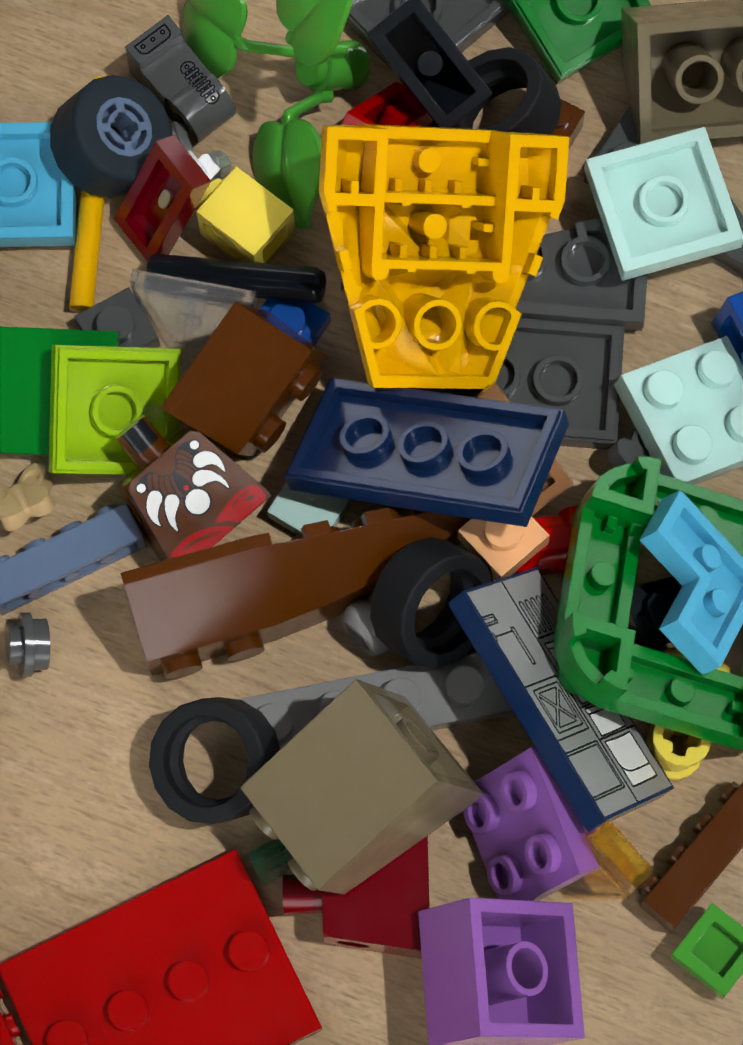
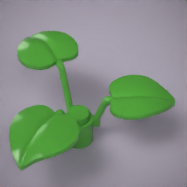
(290, 151)

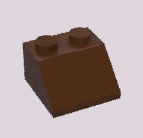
(246, 380)

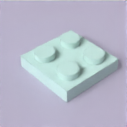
(663, 203)
(689, 410)

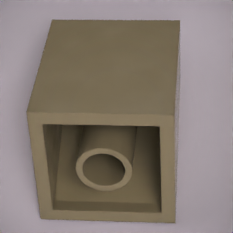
(357, 788)

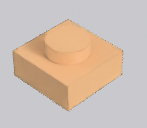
(501, 545)

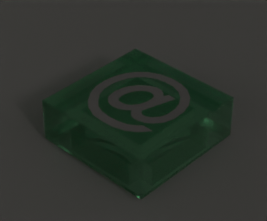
(270, 861)

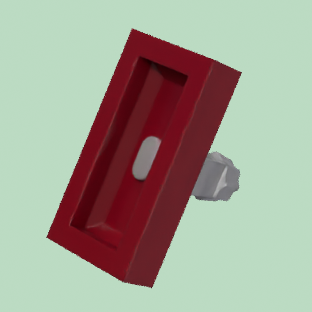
(168, 192)

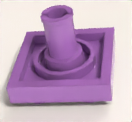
(528, 831)

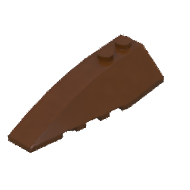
(260, 591)

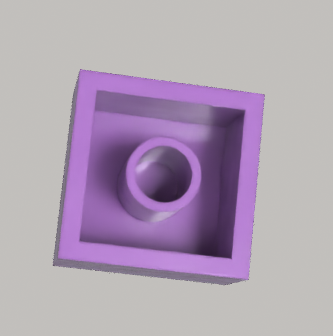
(500, 973)

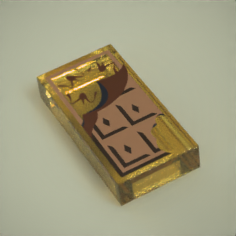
(620, 859)

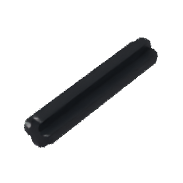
(267, 279)

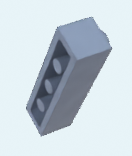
(68, 556)

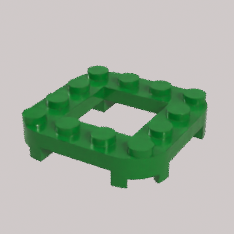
(595, 603)

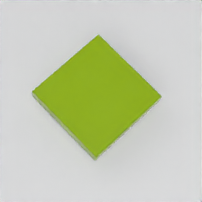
(98, 396)

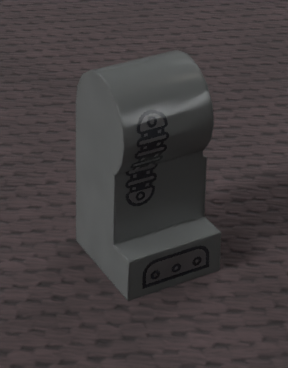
(179, 79)

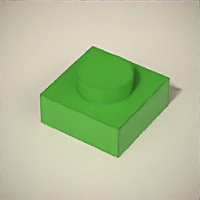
(713, 951)

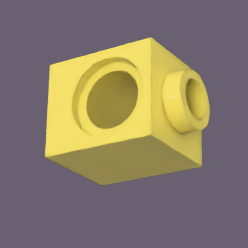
(244, 218)

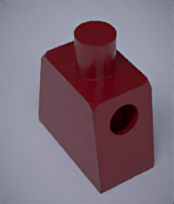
(377, 912)

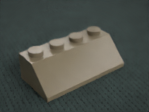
(684, 68)

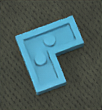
(710, 569)

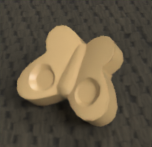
(27, 498)

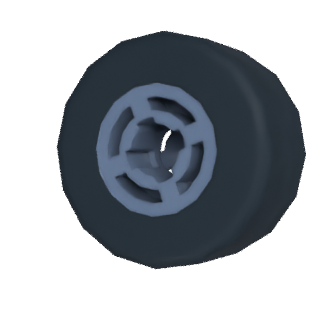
(107, 134)

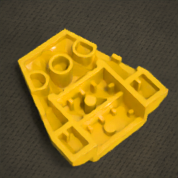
(437, 243)

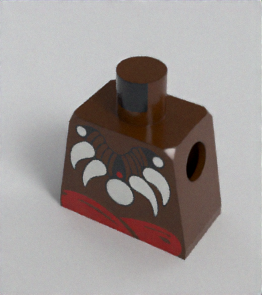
(184, 489)

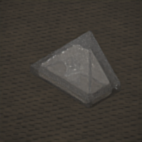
(185, 309)

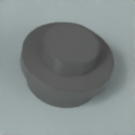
(28, 644)

